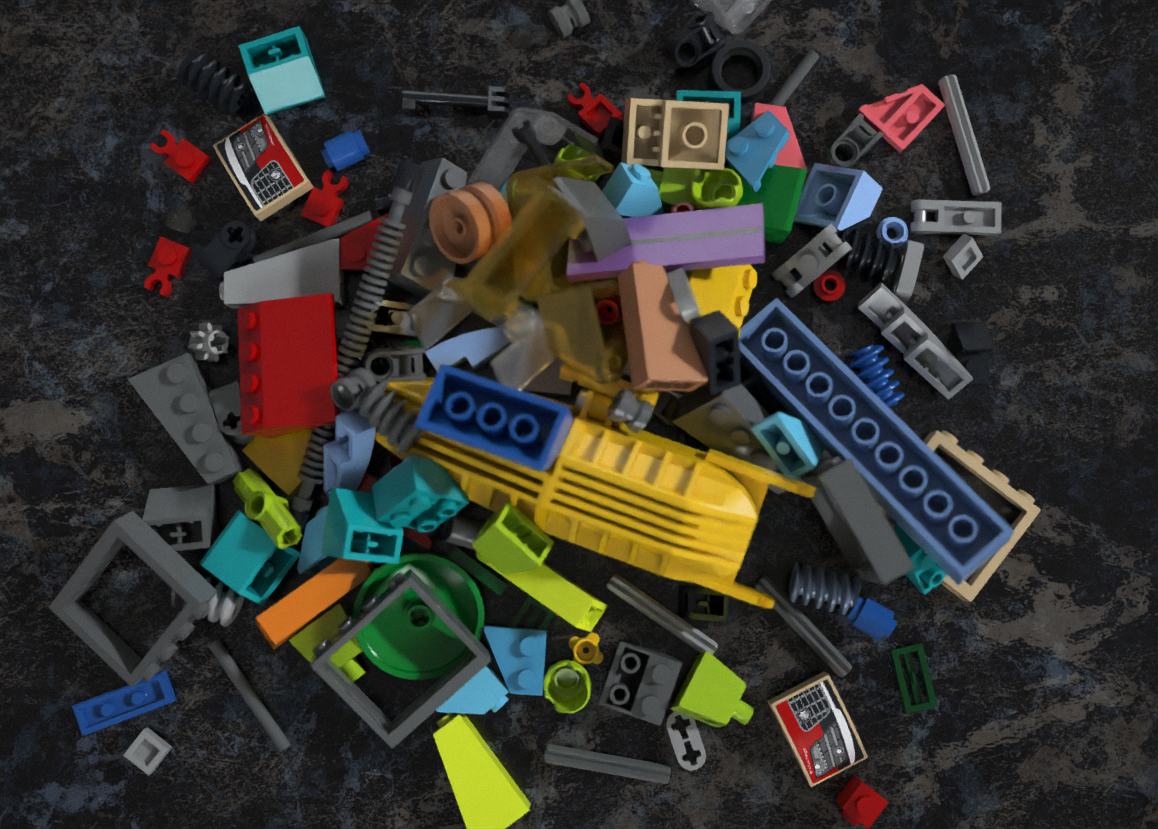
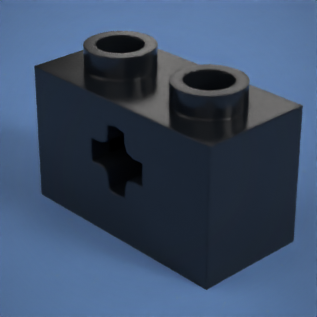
(719, 350)

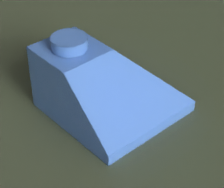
(836, 197)

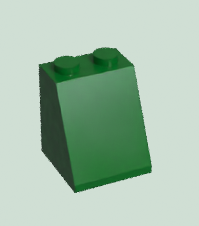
(779, 197)

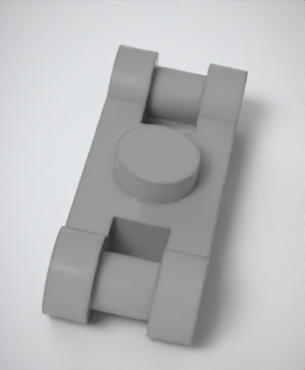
(811, 260)

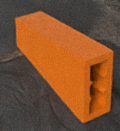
(312, 599)

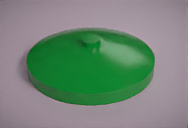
(408, 635)

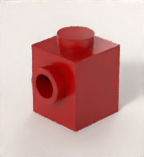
(860, 803)

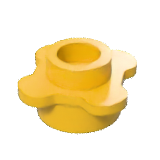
(590, 641)

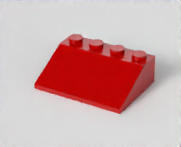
(287, 365)

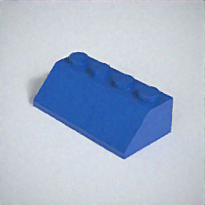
(495, 418)

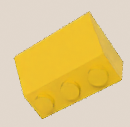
(724, 290)

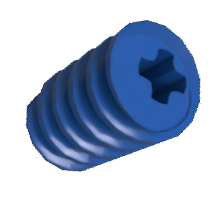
(874, 375)

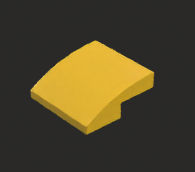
(280, 458)

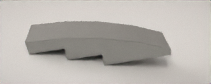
(915, 341)

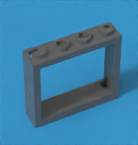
(856, 522)
(167, 564)
(456, 677)

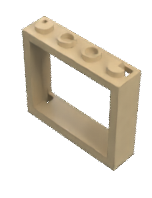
(999, 483)

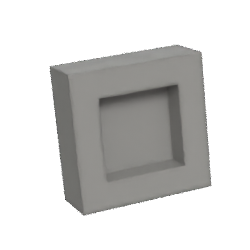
(963, 256)
(147, 751)

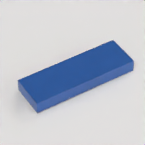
(123, 703)

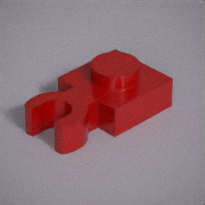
(594, 112)
(182, 158)
(324, 204)
(169, 261)

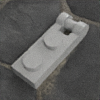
(956, 217)

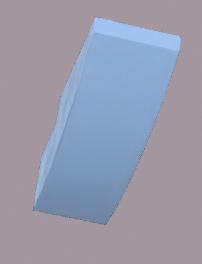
(475, 346)
(350, 452)

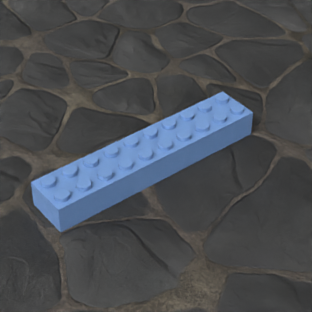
(855, 424)

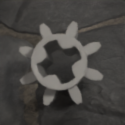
(208, 342)

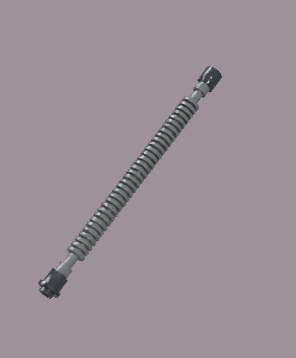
(405, 184)

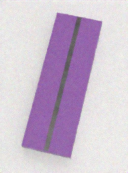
(680, 240)

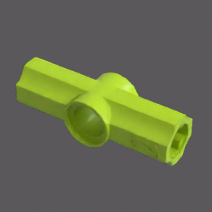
(267, 508)

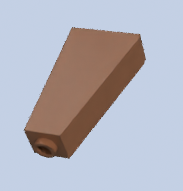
(656, 335)

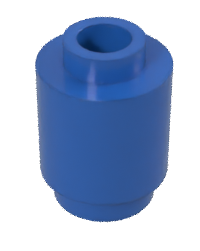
(345, 150)
(872, 618)

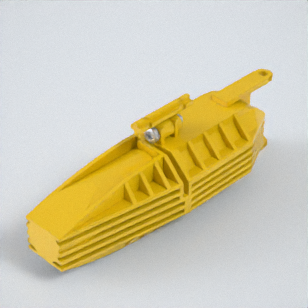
(620, 490)

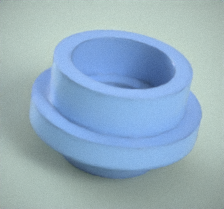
(895, 224)

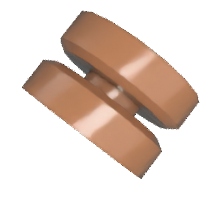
(468, 221)

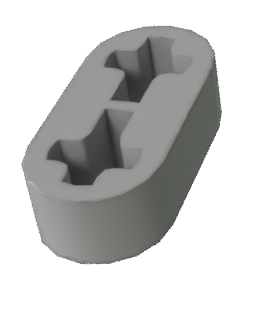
(907, 270)
(683, 294)
(678, 741)

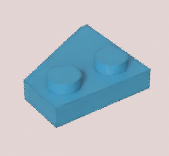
(756, 148)
(519, 657)

